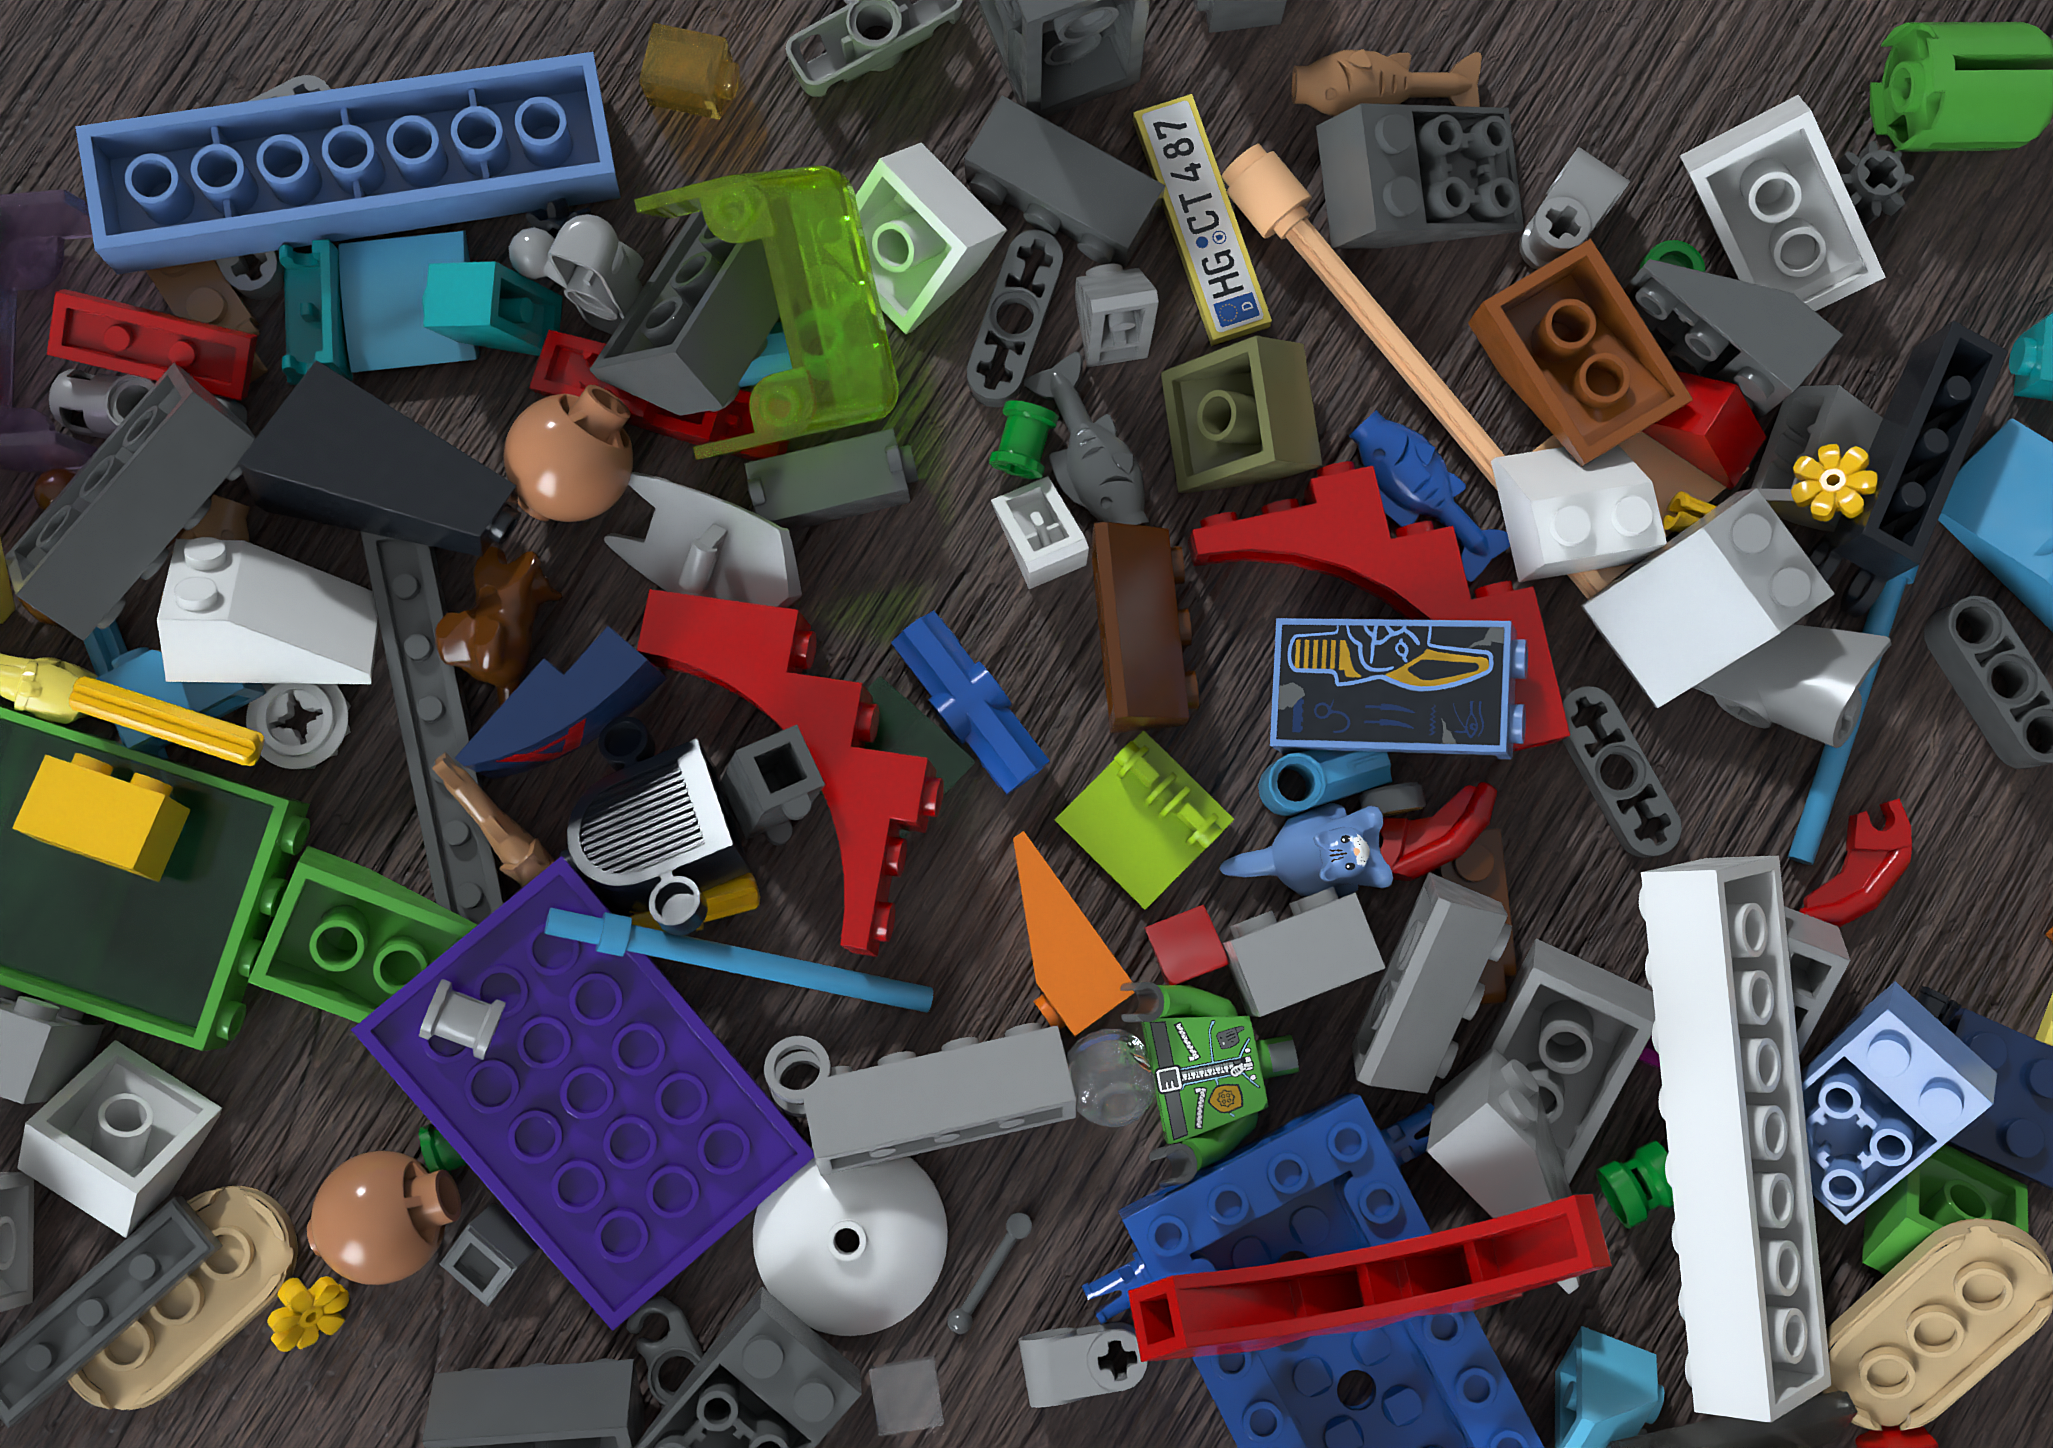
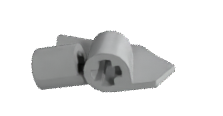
(1800, 681)

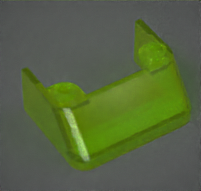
(823, 295)

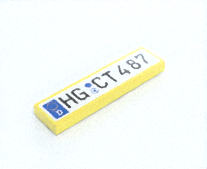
(1202, 220)

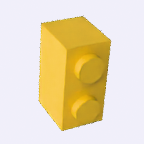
(102, 816)

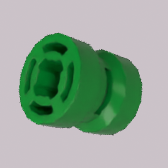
(1637, 1184)

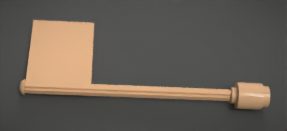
(1277, 204)

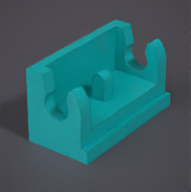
(313, 311)

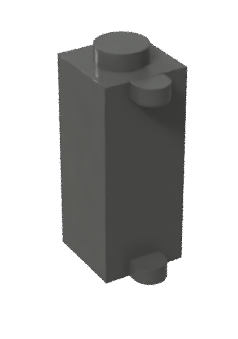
(832, 480)
(772, 784)

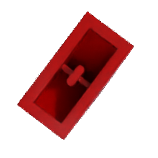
(1712, 430)

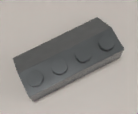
(694, 324)
(128, 504)

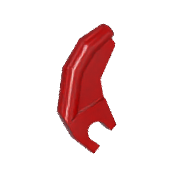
(1431, 842)
(1869, 870)

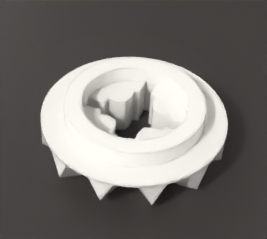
(285, 745)

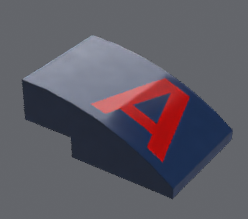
(561, 710)

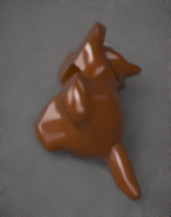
(496, 634)

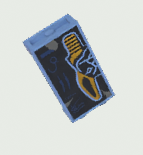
(1397, 686)

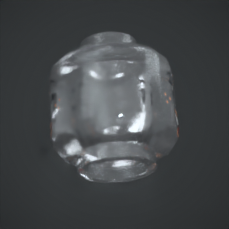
(1111, 1077)

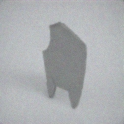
(709, 547)

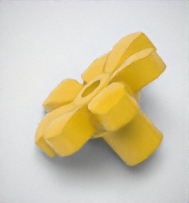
(1833, 482)
(307, 1312)

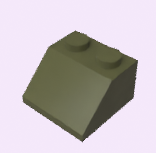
(1241, 416)

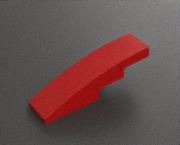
(566, 370)

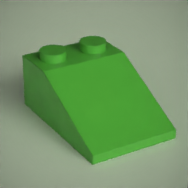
(350, 937)

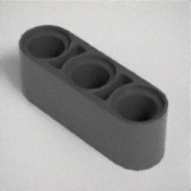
(1970, 670)

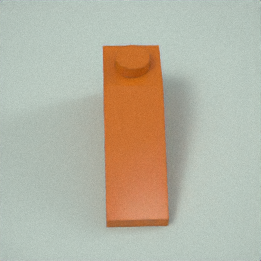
(1068, 956)

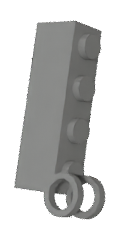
(925, 1100)

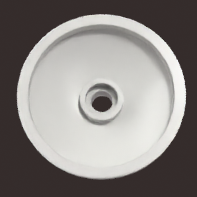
(861, 1290)

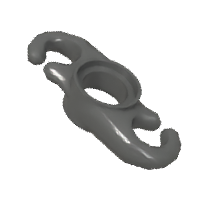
(678, 1342)

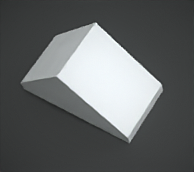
(1041, 532)

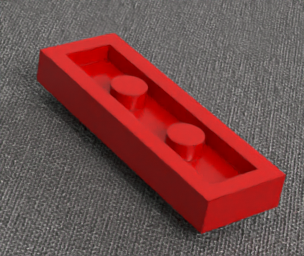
(149, 342)

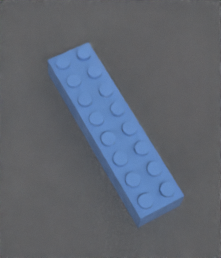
(346, 163)

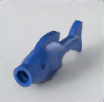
(1417, 482)

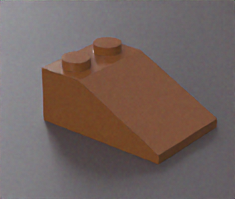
(1579, 354)

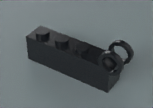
(1914, 460)

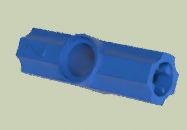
(970, 702)

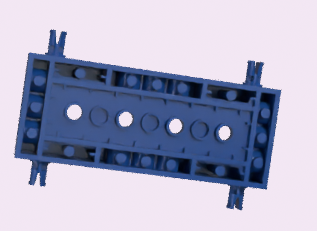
(1323, 1190)

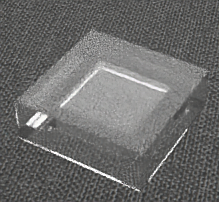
(906, 1395)

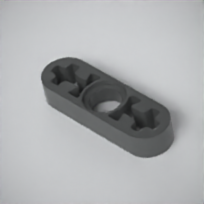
(1013, 272)
(1644, 778)

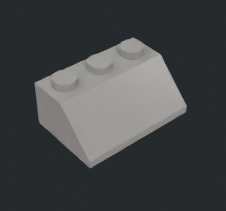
(1429, 987)

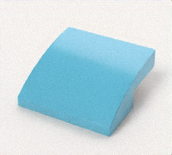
(383, 301)

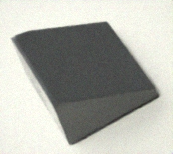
(489, 1253)

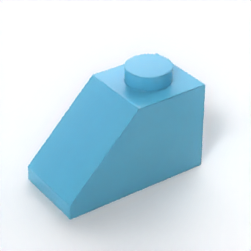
(1604, 1391)

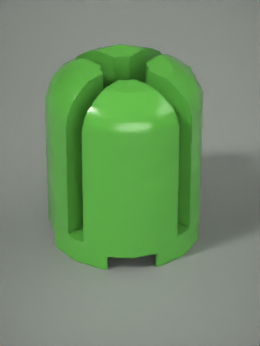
(1964, 86)

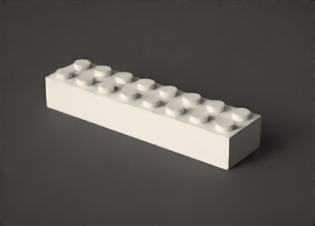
(1735, 1136)

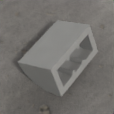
(1805, 423)

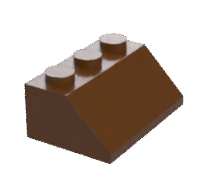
(1142, 627)

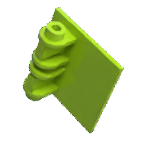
(1144, 819)

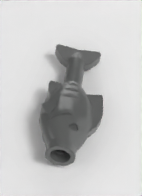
(1097, 465)

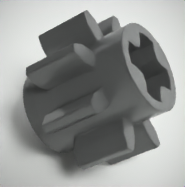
(1884, 172)

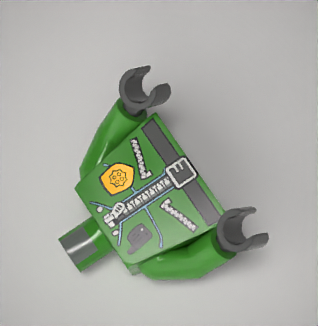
(1204, 1072)

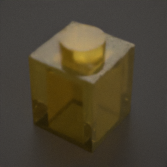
(688, 71)

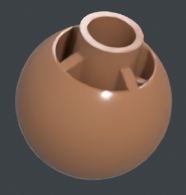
(570, 455)
(381, 1216)

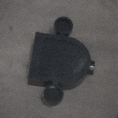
(655, 829)

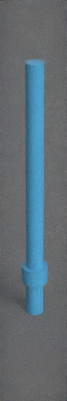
(1834, 760)
(616, 934)

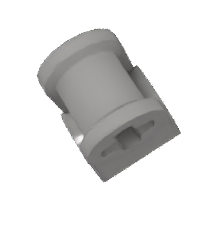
(1572, 208)
(1067, 1364)

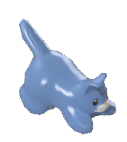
(1321, 852)

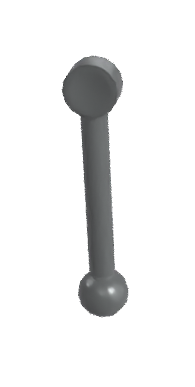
(1018, 1227)

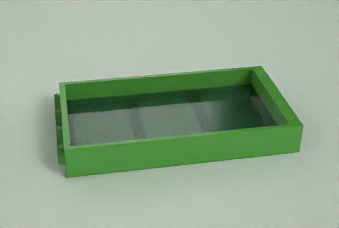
(132, 947)

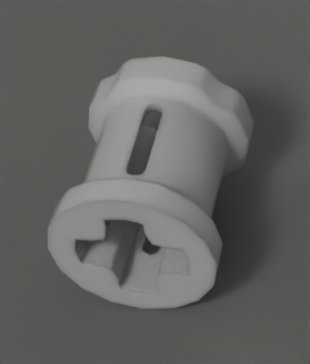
(462, 1019)

